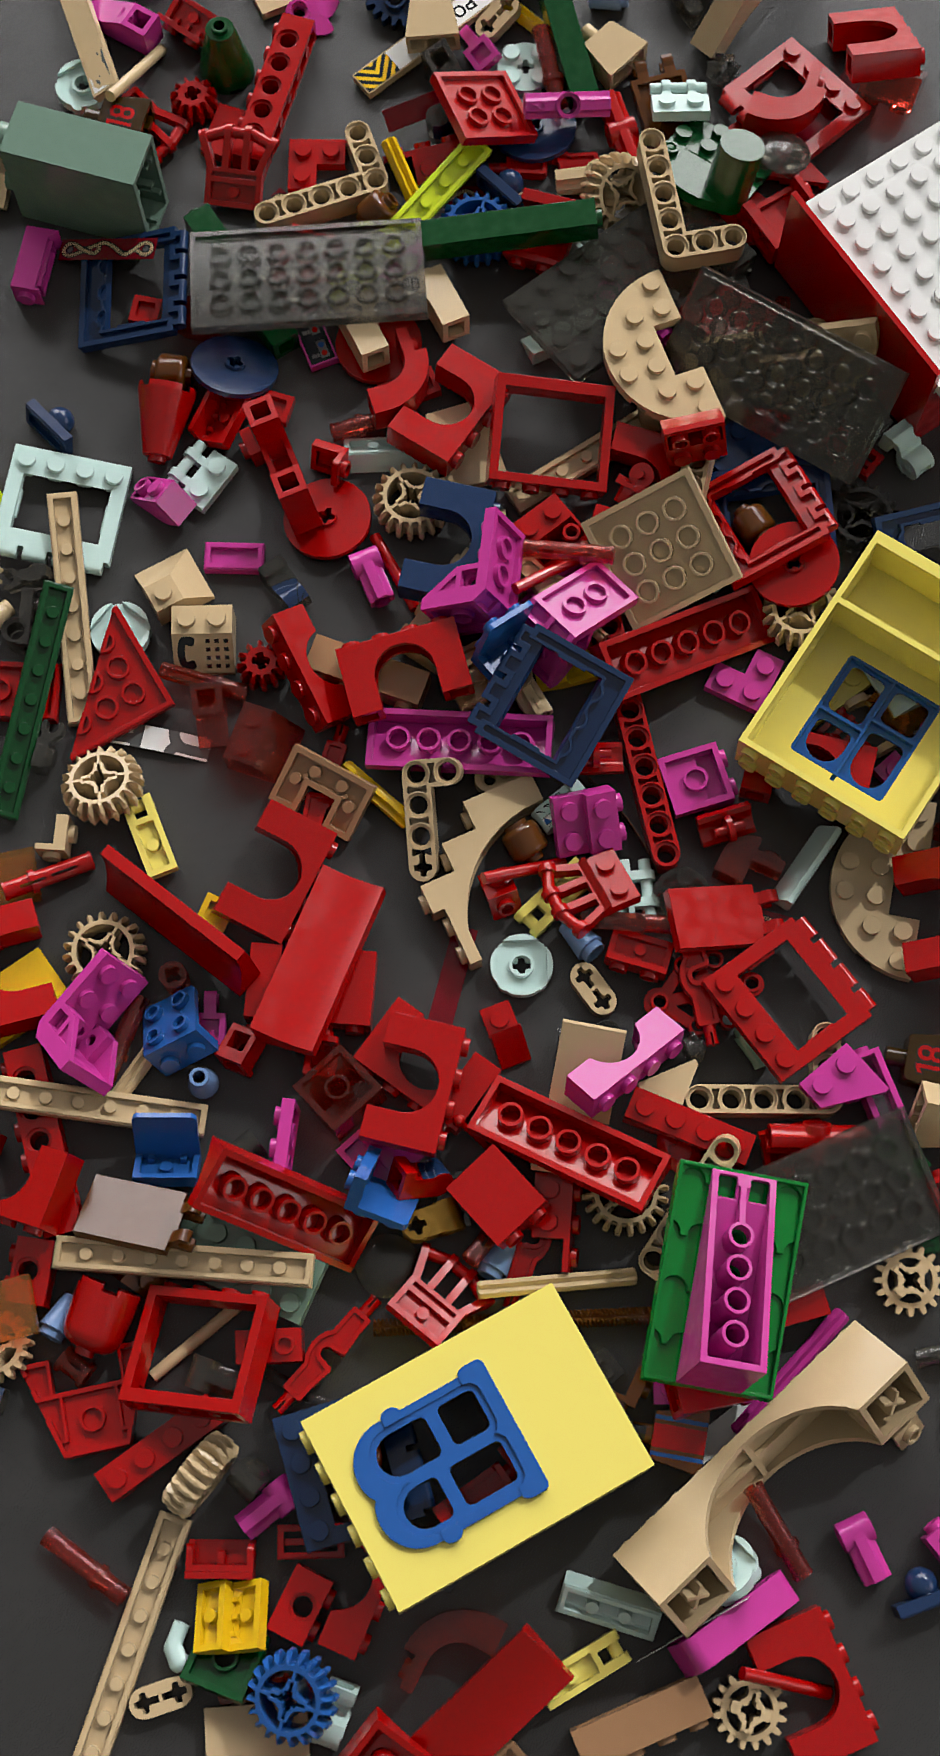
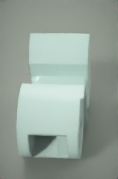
(911, 455)
(348, 1694)

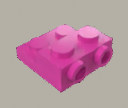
(697, 780)
(587, 821)

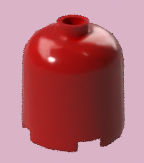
(98, 1317)

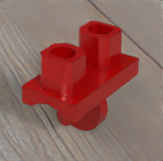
(640, 478)
(605, 759)
(725, 824)

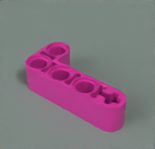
(734, 1627)

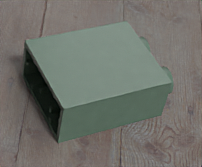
(82, 172)

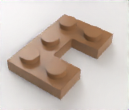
(348, 790)

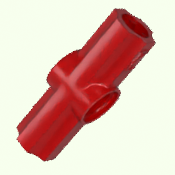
(619, 128)
(795, 1137)

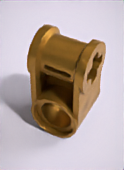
(439, 1220)

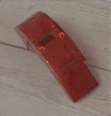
(450, 1626)

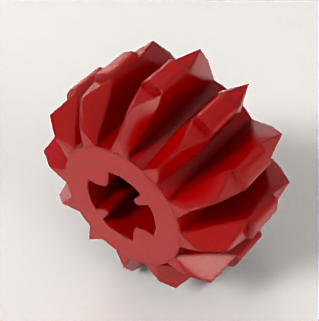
(194, 100)
(250, 667)

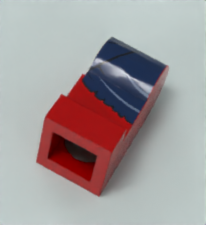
(418, 1178)

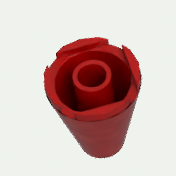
(163, 417)

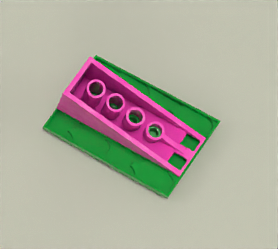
(724, 1281)

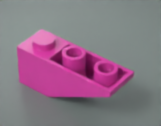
(129, 24)

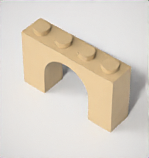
(443, 310)

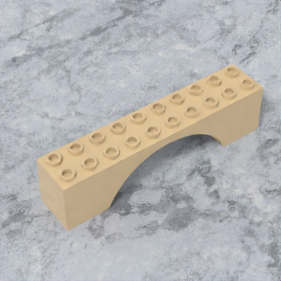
(844, 1395)

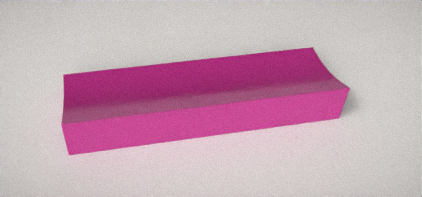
(442, 734)

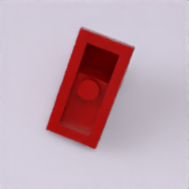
(505, 1035)

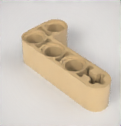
(429, 818)

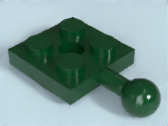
(224, 1682)

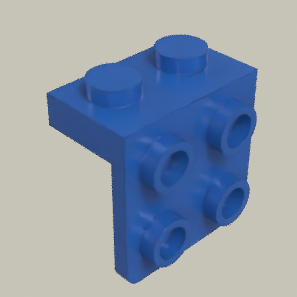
(498, 638)
(174, 1034)
(166, 1149)
(372, 1196)

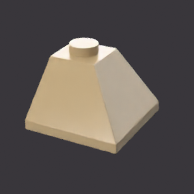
(173, 583)

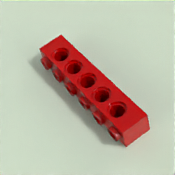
(300, 37)
(34, 1061)

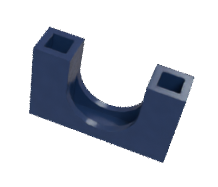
(454, 504)

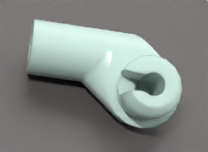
(174, 1647)

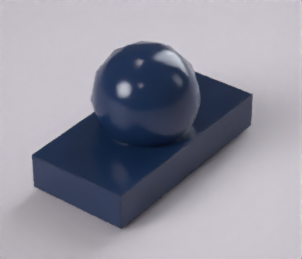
(505, 185)
(52, 425)
(923, 1592)

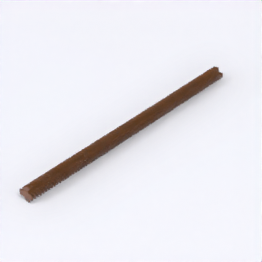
(584, 1317)

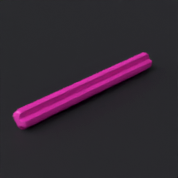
(798, 1362)

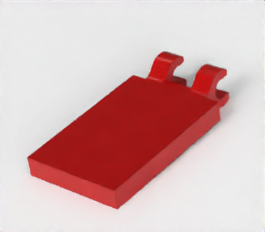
(718, 916)

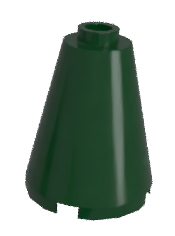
(225, 58)

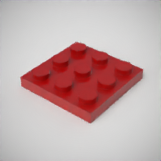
(483, 107)

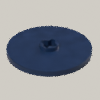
(553, 140)
(234, 367)

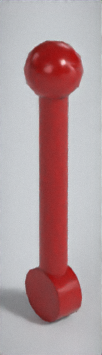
(459, 1120)

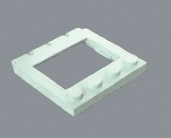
(59, 468)

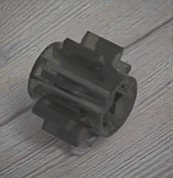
(722, 70)

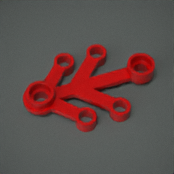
(679, 999)

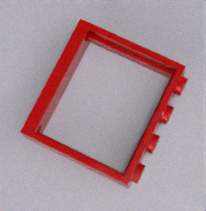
(553, 389)
(252, 1369)

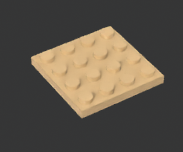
(665, 547)

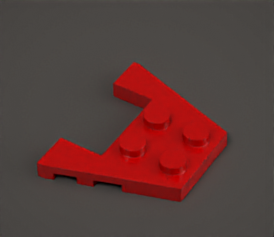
(84, 1418)

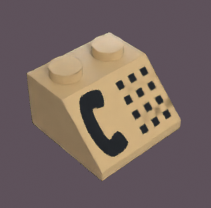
(204, 638)

